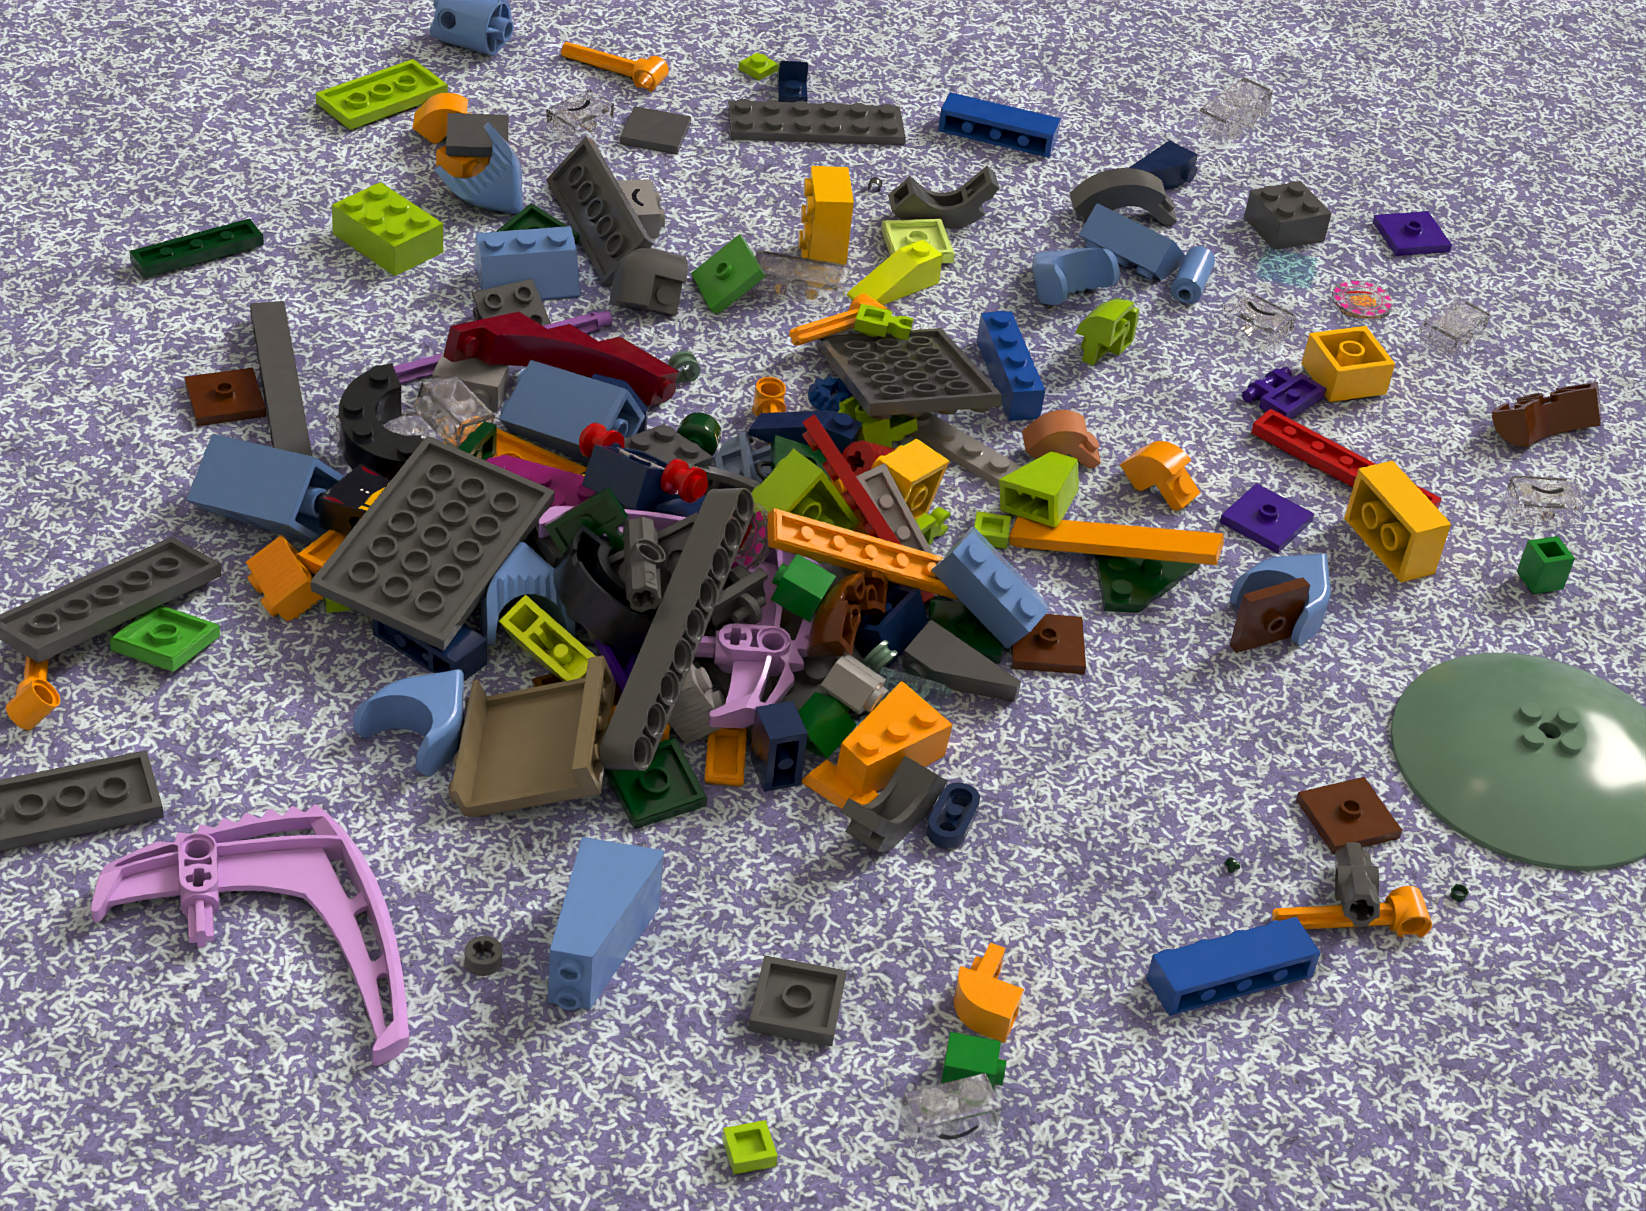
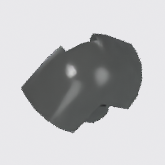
(649, 281)

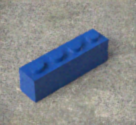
(999, 124)
(1010, 365)
(1232, 965)

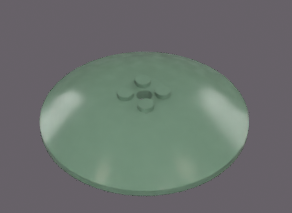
(1482, 765)

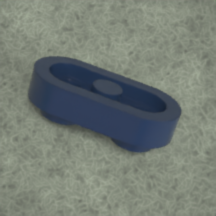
(951, 817)

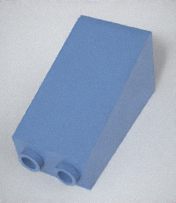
(558, 405)
(263, 486)
(602, 917)

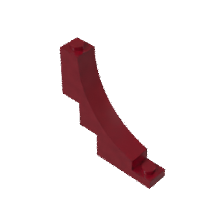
(518, 339)

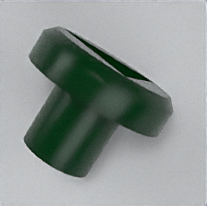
(1232, 864)

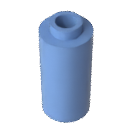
(1193, 275)

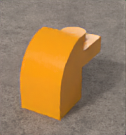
(432, 116)
(1162, 466)
(983, 1000)

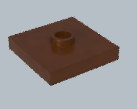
(225, 396)
(1269, 614)
(1052, 646)
(1348, 814)

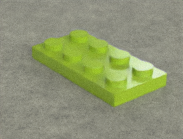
(380, 94)

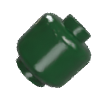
(702, 430)

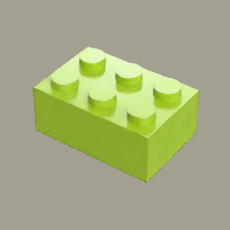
(387, 228)
(804, 490)

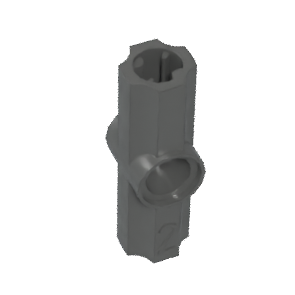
(641, 564)
(1357, 884)

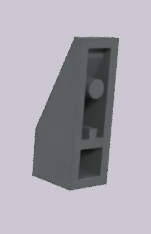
(950, 661)

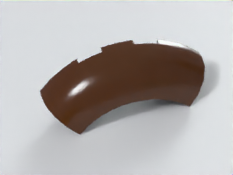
(1540, 416)
(841, 612)

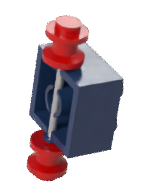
(636, 476)

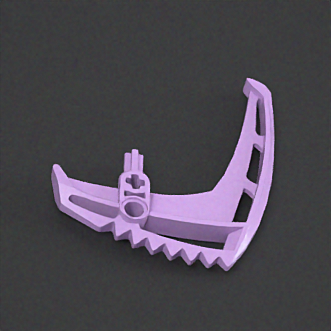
(740, 648)
(299, 866)

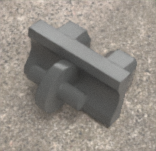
(741, 599)

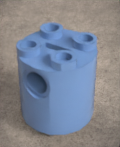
(473, 24)

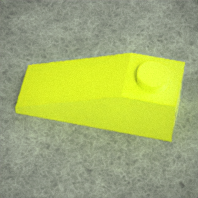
(902, 273)
(546, 640)

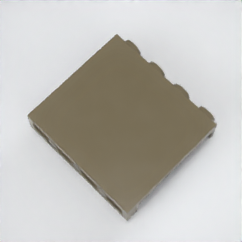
(533, 744)

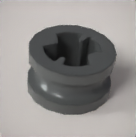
(486, 966)

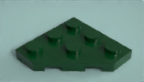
(1135, 582)

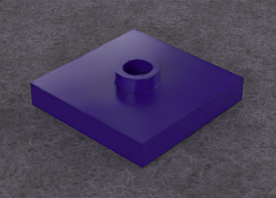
(1412, 233)
(1267, 518)

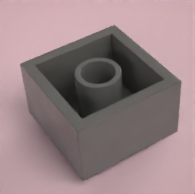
(1287, 215)

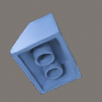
(1132, 243)
(534, 254)
(991, 588)

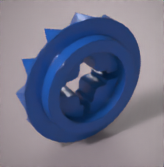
(820, 393)

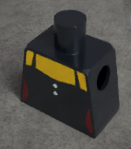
(350, 499)

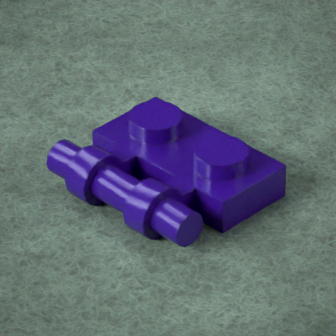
(1284, 393)

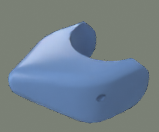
(497, 186)
(1071, 271)
(1284, 569)
(518, 576)
(420, 704)

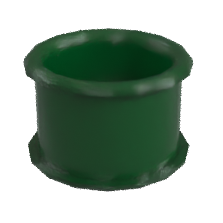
(1458, 887)

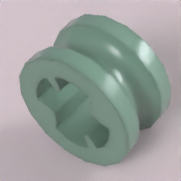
(682, 359)
(879, 656)

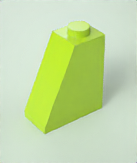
(1041, 489)

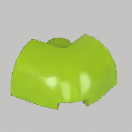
(1108, 328)
(876, 430)

